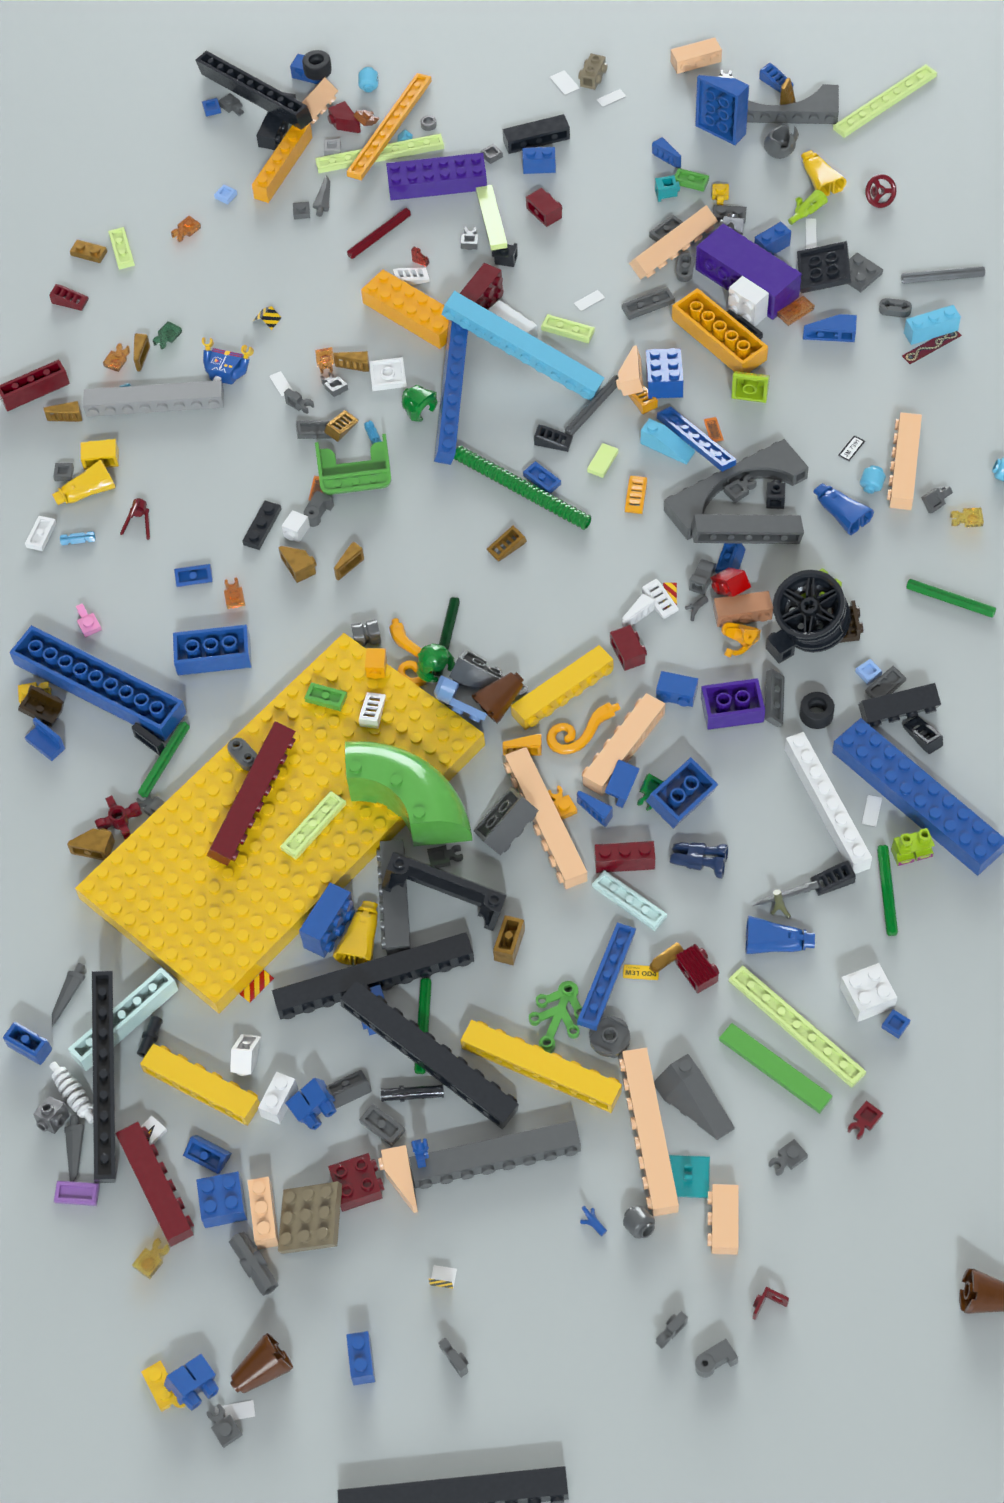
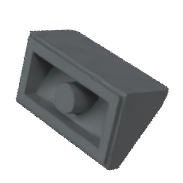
(349, 1088)

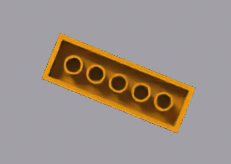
(407, 307)
(719, 332)

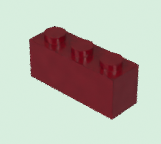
(625, 856)

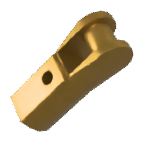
(665, 957)

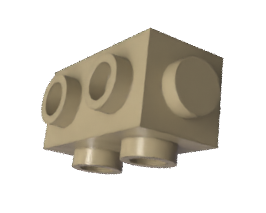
(592, 72)

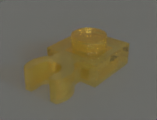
(970, 517)
(150, 1261)

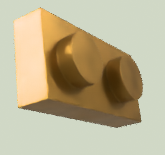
(88, 251)

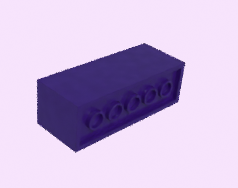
(729, 256)

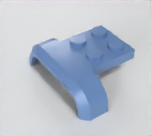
(446, 691)

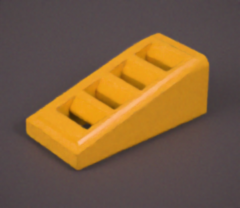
(647, 406)
(637, 484)
(532, 743)

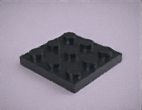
(824, 267)

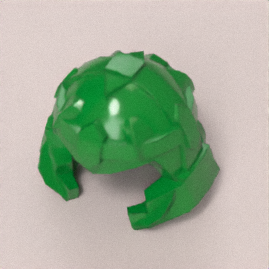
(416, 399)
(433, 658)

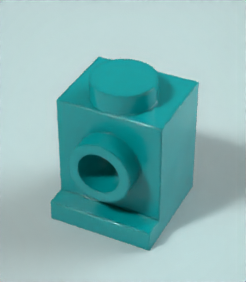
(666, 187)

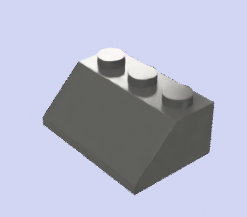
(506, 821)

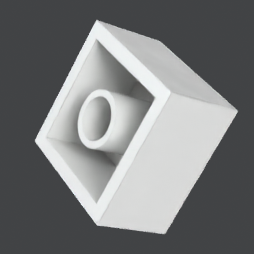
(748, 300)
(868, 992)

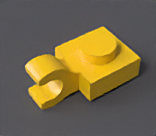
(720, 193)
(23, 689)

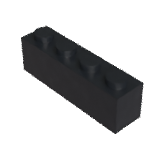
(272, 130)
(536, 133)
(900, 704)

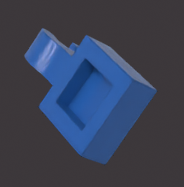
(420, 1150)

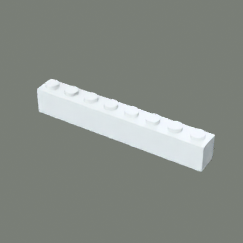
(827, 802)

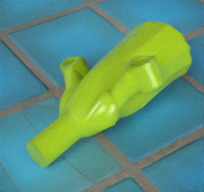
(809, 206)

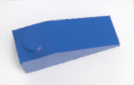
(835, 328)

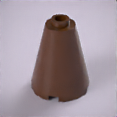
(499, 695)
(981, 1293)
(261, 1365)

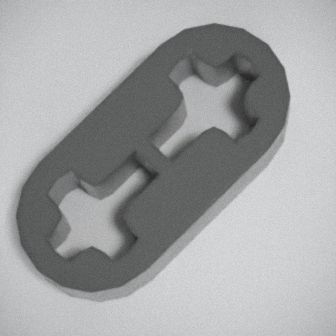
(895, 307)

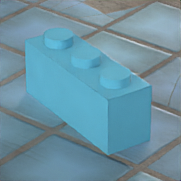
(932, 324)

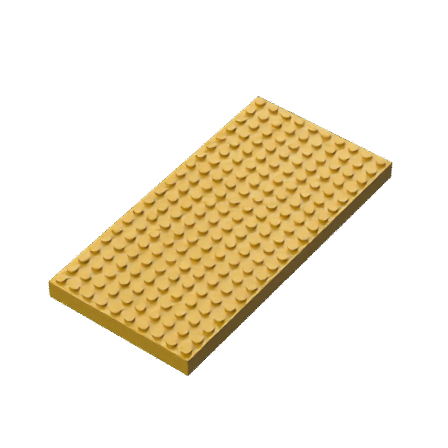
(227, 923)

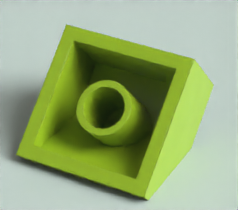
(750, 386)

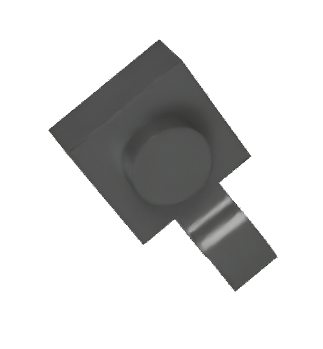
(231, 103)
(295, 400)
(935, 498)

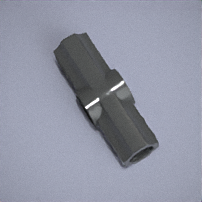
(253, 1263)

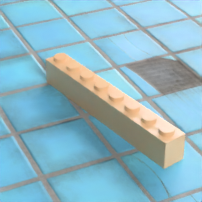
(547, 820)
(650, 1132)

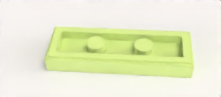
(121, 248)
(567, 328)

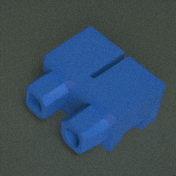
(311, 1102)
(191, 1380)

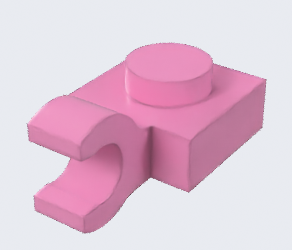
(87, 623)

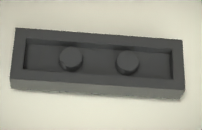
(648, 303)
(774, 698)

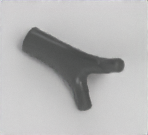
(695, 606)

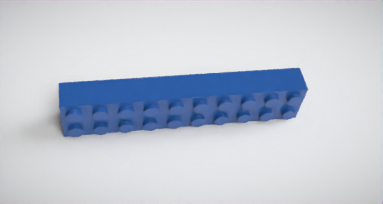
(98, 682)
(919, 796)

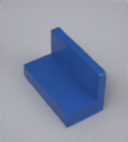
(45, 740)
(622, 781)

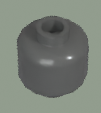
(639, 1222)

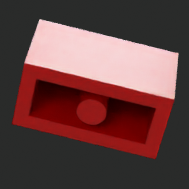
(730, 582)

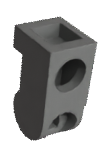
(317, 507)
(702, 576)
(714, 1358)

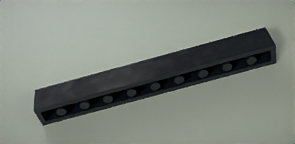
(254, 90)
(384, 971)
(429, 1054)
(103, 1077)
(504, 1487)

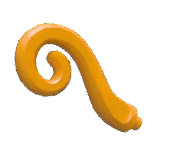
(399, 636)
(598, 716)

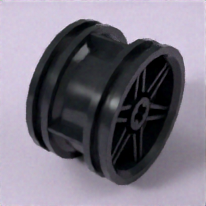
(789, 596)

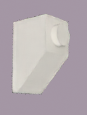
(245, 1054)

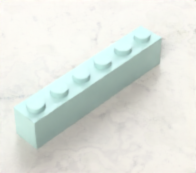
(129, 1014)

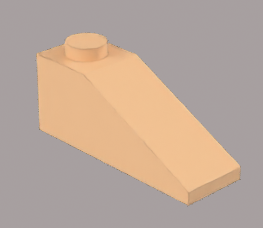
(630, 374)
(398, 1172)

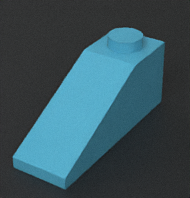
(665, 441)

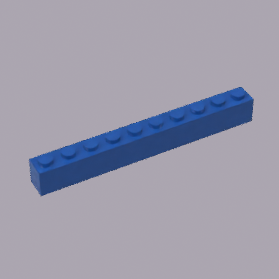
(451, 394)

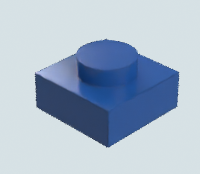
(211, 107)
(895, 1023)

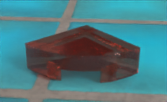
(418, 257)

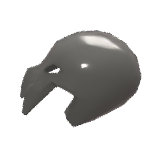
(780, 142)

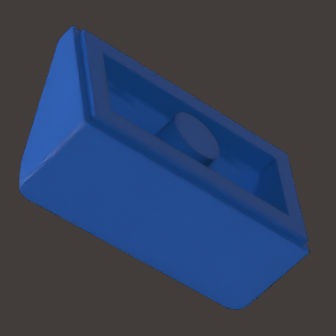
(730, 556)
(193, 575)
(206, 1154)

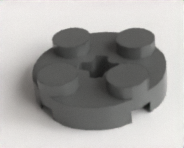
(614, 1047)

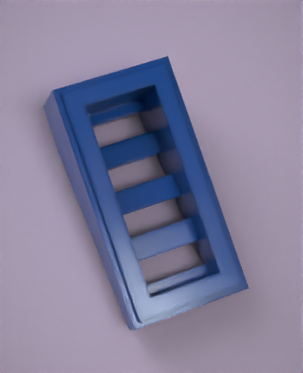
(770, 71)
(666, 152)
(599, 810)

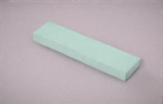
(629, 900)

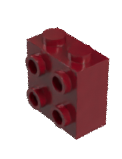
(358, 1181)

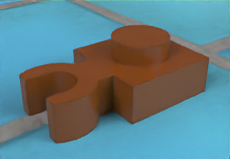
(366, 117)

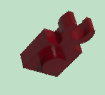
(866, 1118)

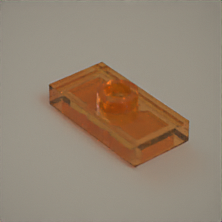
(795, 310)

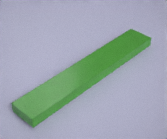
(775, 1068)

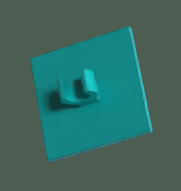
(691, 1175)

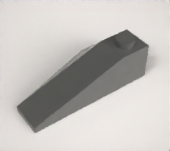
(473, 672)
(690, 1093)

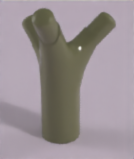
(779, 903)

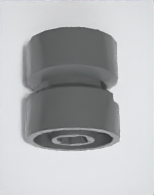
(366, 633)

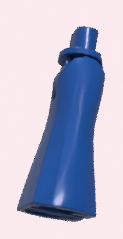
(845, 510)
(767, 937)

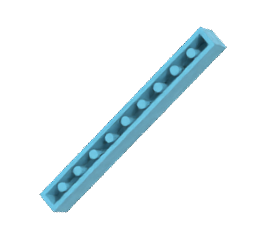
(522, 346)

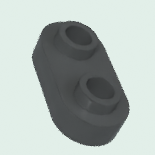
(685, 267)
(240, 753)

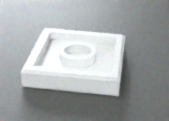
(387, 374)

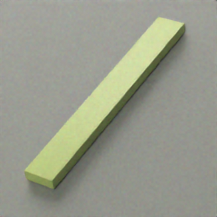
(884, 101)
(391, 151)
(797, 1026)

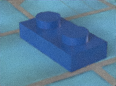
(542, 477)

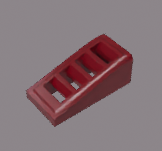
(58, 293)

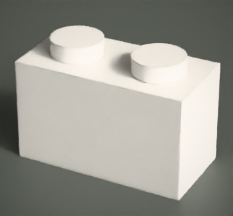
(278, 1093)

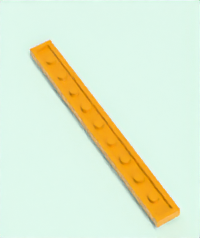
(389, 126)

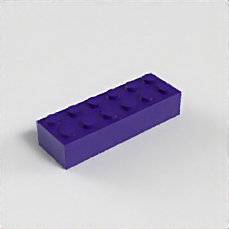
(436, 176)

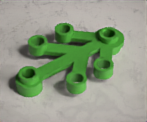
(557, 1012)

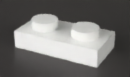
(40, 533)

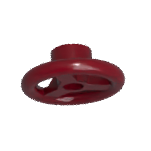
(874, 191)

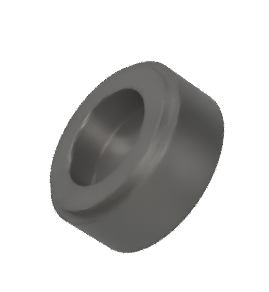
(428, 123)

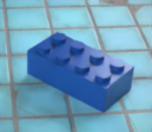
(212, 650)

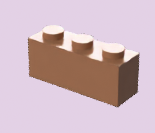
(743, 608)

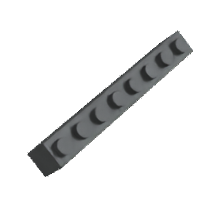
(497, 1154)

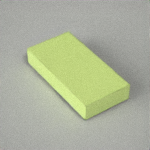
(602, 460)

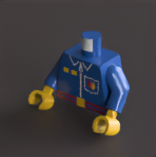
(224, 364)

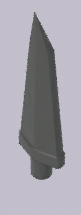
(322, 200)
(804, 888)
(71, 984)
(74, 1139)

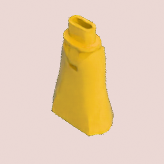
(821, 174)
(90, 482)
(359, 936)

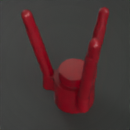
(138, 509)

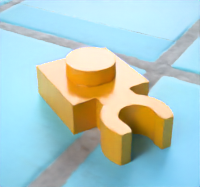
(563, 804)

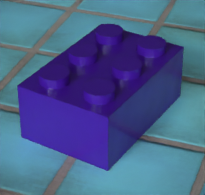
(732, 704)

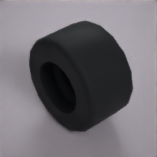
(317, 65)
(818, 700)

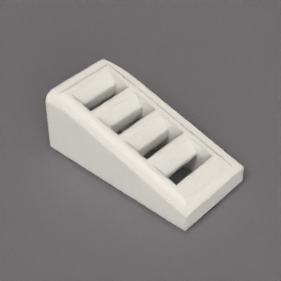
(407, 275)
(655, 588)
(639, 610)
(372, 722)

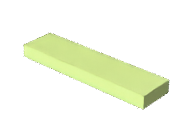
(313, 825)

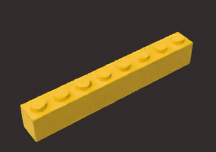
(541, 1065)

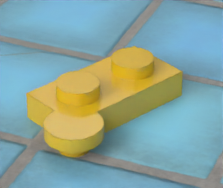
(155, 1379)

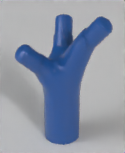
(593, 1221)

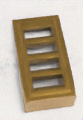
(787, 93)
(141, 349)
(352, 360)
(64, 412)
(338, 434)
(511, 532)
(349, 560)

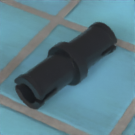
(150, 1035)

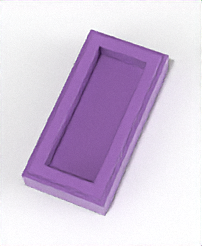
(76, 1193)

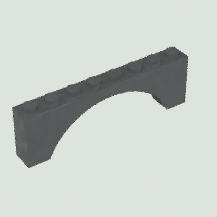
(816, 109)
(774, 462)

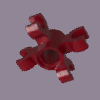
(116, 811)

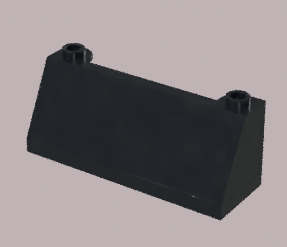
(404, 867)

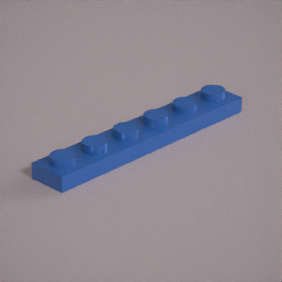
(696, 439)
(606, 976)

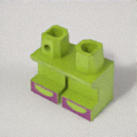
(912, 846)

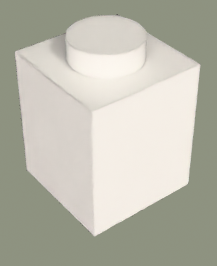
(295, 526)

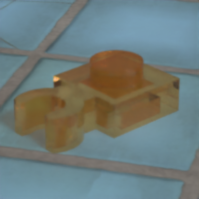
(186, 227)
(116, 359)
(325, 359)
(234, 595)

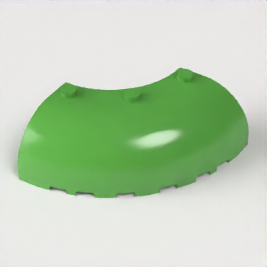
(408, 789)

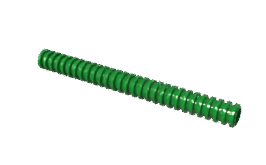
(522, 487)

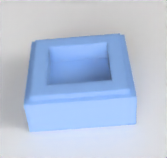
(225, 194)
(868, 671)

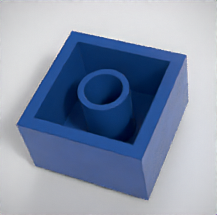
(221, 1199)

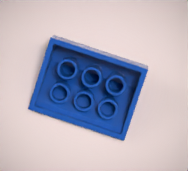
(722, 107)

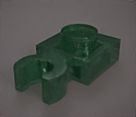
(168, 332)

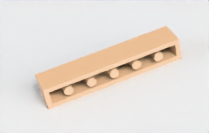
(673, 242)
(905, 461)
(624, 742)

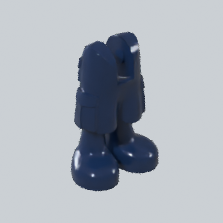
(694, 856)

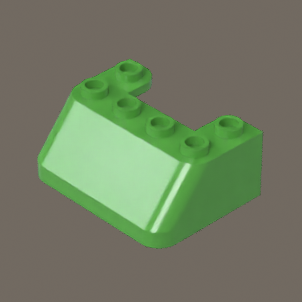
(355, 475)

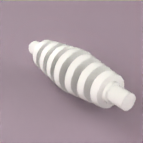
(72, 1092)

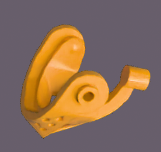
(743, 634)

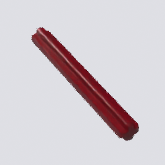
(378, 233)

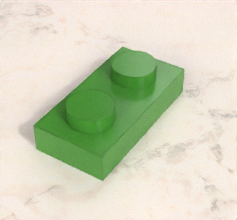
(691, 179)
(325, 696)

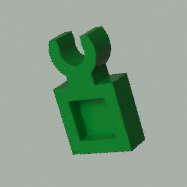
(649, 785)

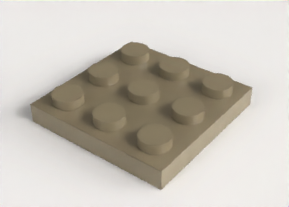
(310, 1217)

